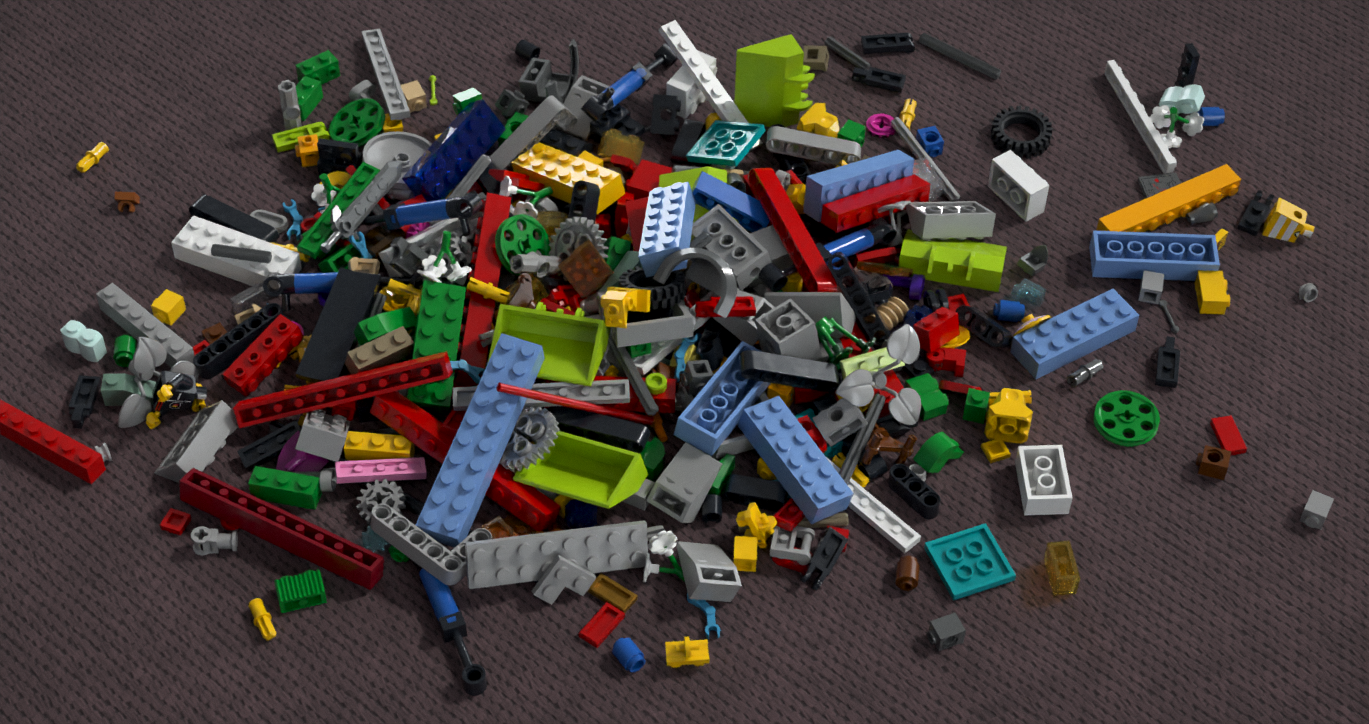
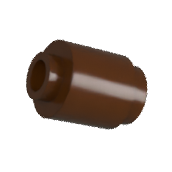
(907, 573)

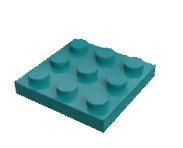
(725, 143)
(969, 561)

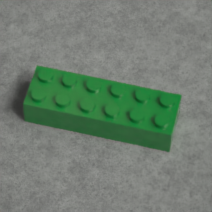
(437, 332)

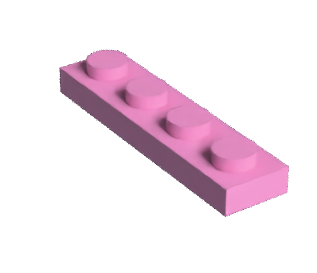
(380, 469)

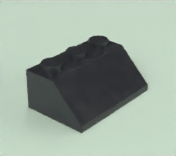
(566, 142)

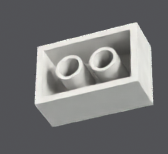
(686, 89)
(1018, 185)
(1043, 480)

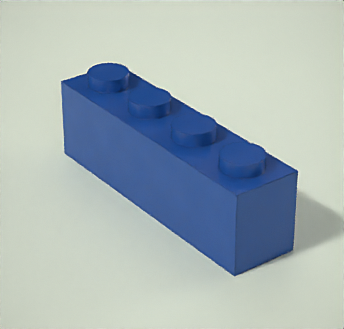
(746, 209)

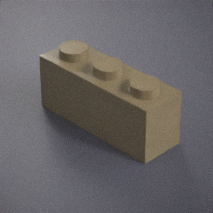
(380, 351)

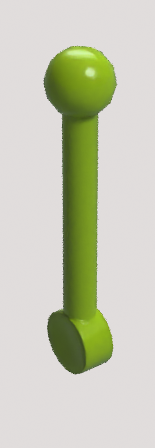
(432, 79)

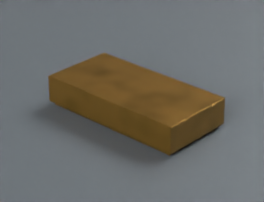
(613, 593)

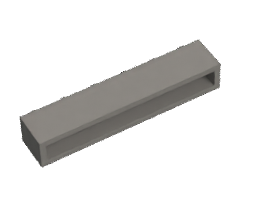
(141, 323)

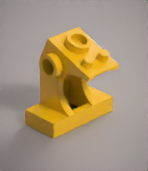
(619, 301)

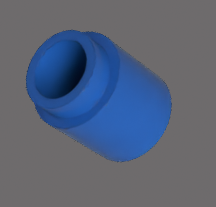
(1212, 116)
(1009, 311)
(628, 654)

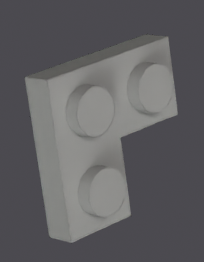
(562, 574)

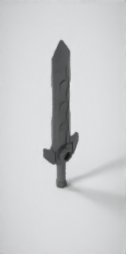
(358, 210)

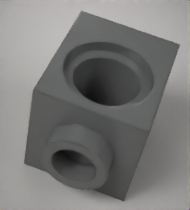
(946, 632)

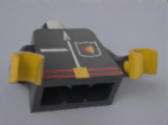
(173, 392)

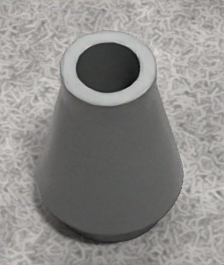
(1203, 213)

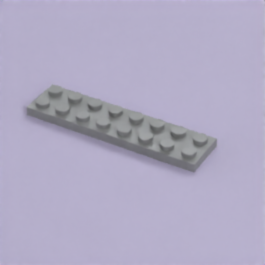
(529, 556)

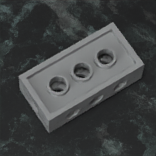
(732, 244)

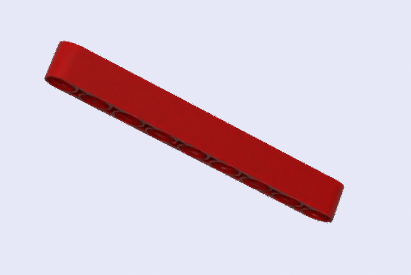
(791, 231)

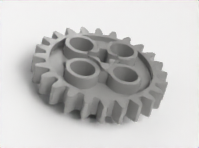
(580, 230)
(534, 426)

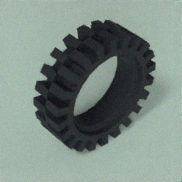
(1031, 118)
(672, 291)

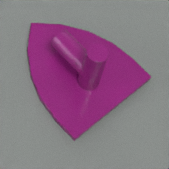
(298, 461)

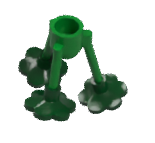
(824, 329)

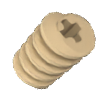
(891, 312)

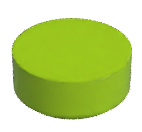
(656, 383)

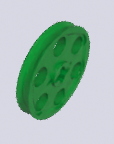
(364, 120)
(517, 236)
(1120, 423)

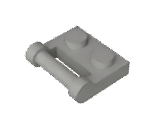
(784, 542)

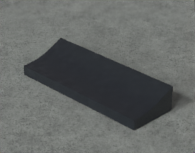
(334, 332)

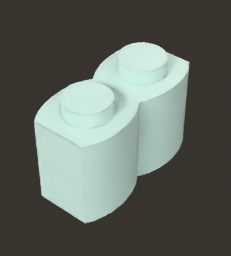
(1184, 99)
(83, 341)

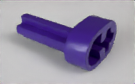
(915, 284)

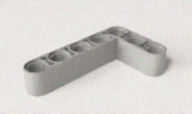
(532, 130)
(420, 547)

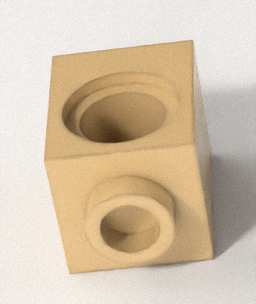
(414, 96)

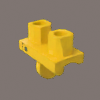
(759, 524)
(687, 652)

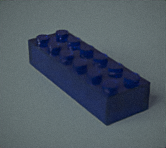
(454, 152)

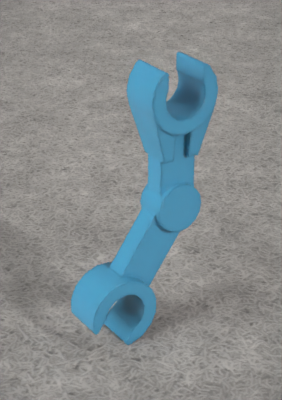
(295, 228)
(360, 245)
(679, 356)
(472, 371)
(710, 614)

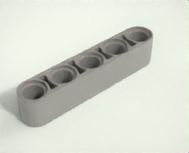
(812, 146)

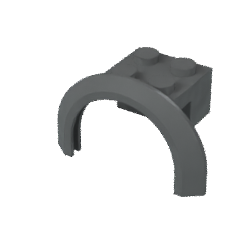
(540, 82)
(706, 270)

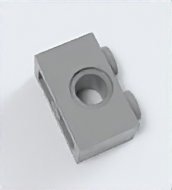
(835, 431)

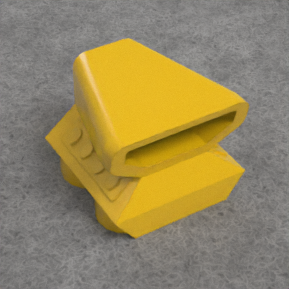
(819, 121)
(1008, 417)

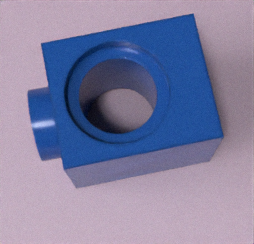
(930, 140)

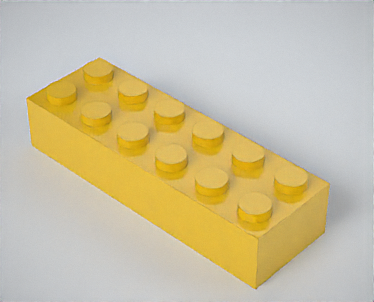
(563, 170)

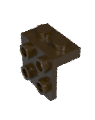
(380, 240)

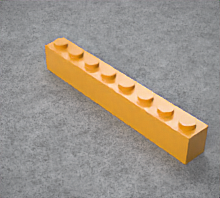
(1173, 202)

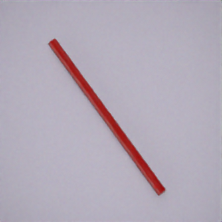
(572, 403)

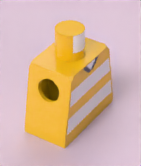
(1286, 222)

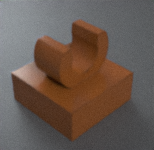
(127, 198)

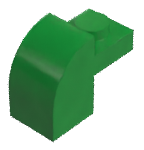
(936, 452)
(654, 458)

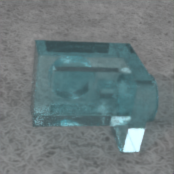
(1030, 291)

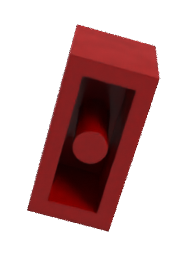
(937, 329)

